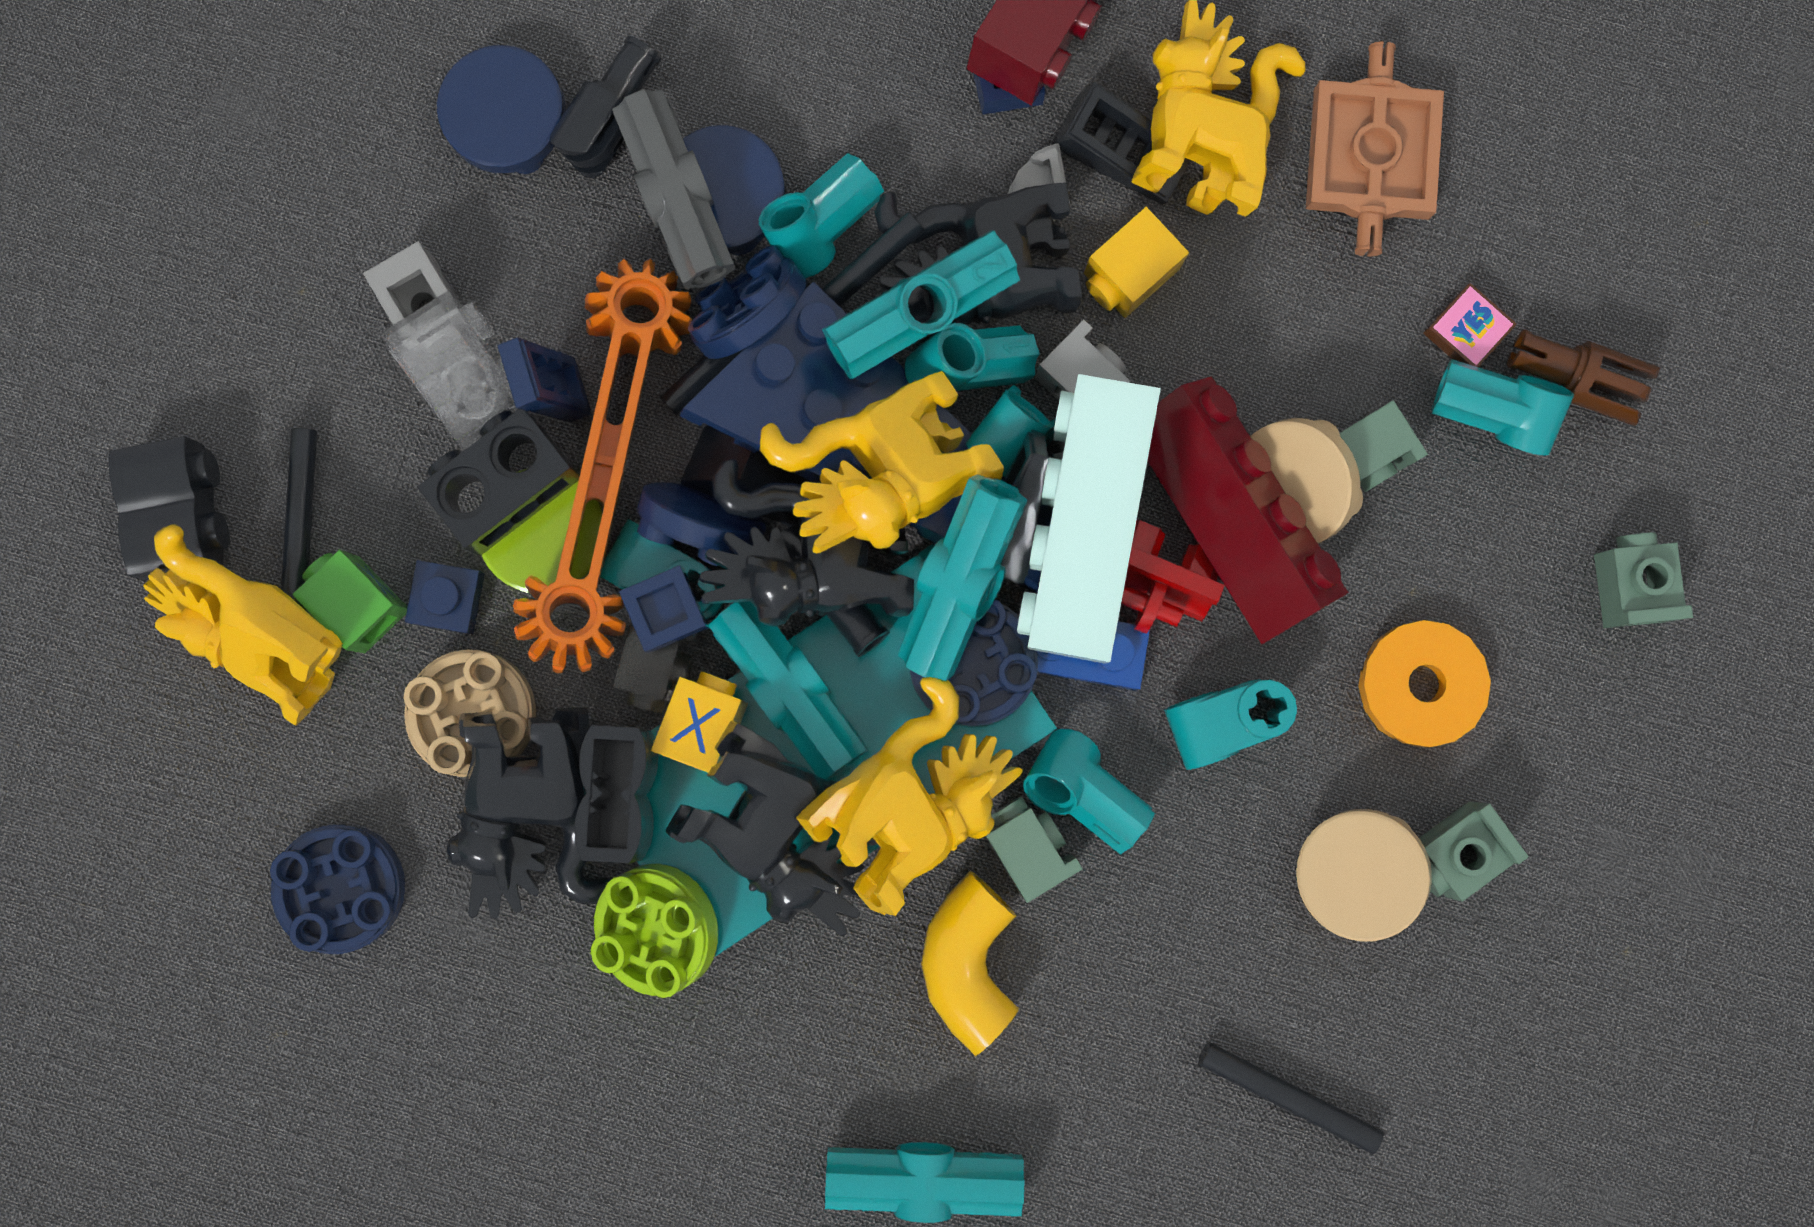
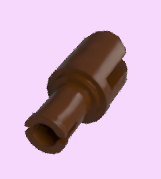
(1580, 370)

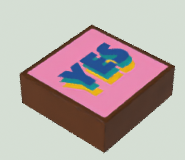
(1469, 327)

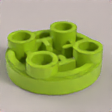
(539, 543)
(654, 930)

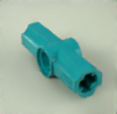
(956, 285)
(961, 577)
(788, 690)
(924, 1181)

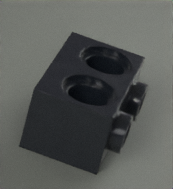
(508, 495)

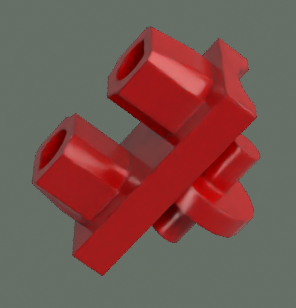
(1167, 589)

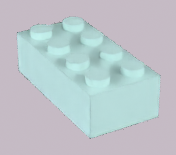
(1092, 520)

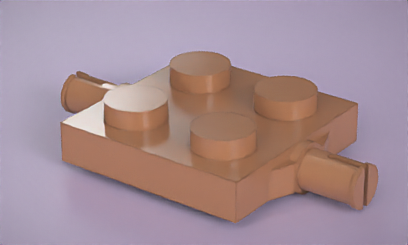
(1375, 149)

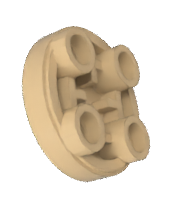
(1315, 470)
(466, 684)
(1364, 875)

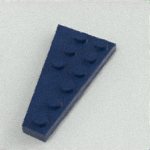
(799, 385)

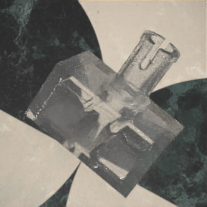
(452, 365)

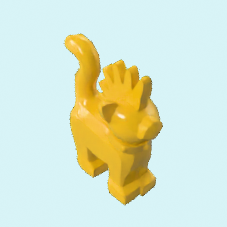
(1209, 128)
(899, 448)
(242, 627)
(893, 807)

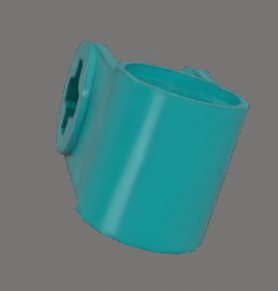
(1008, 425)
(638, 559)
(1220, 722)

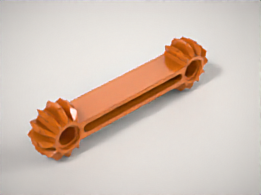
(604, 462)

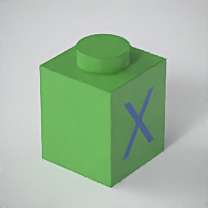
(350, 600)

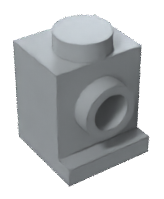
(407, 281)
(1078, 356)

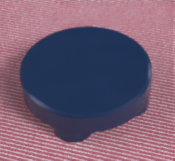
(500, 109)
(741, 180)
(748, 306)
(691, 517)
(993, 671)
(337, 889)

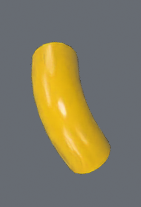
(957, 966)

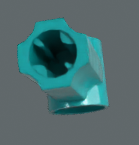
(810, 221)
(975, 356)
(1519, 410)
(1072, 782)

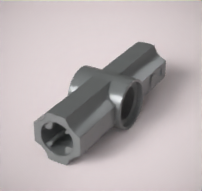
(673, 188)

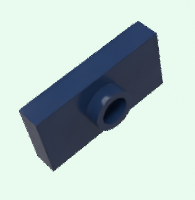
(544, 380)

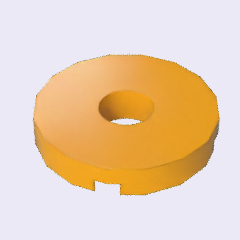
(1460, 674)

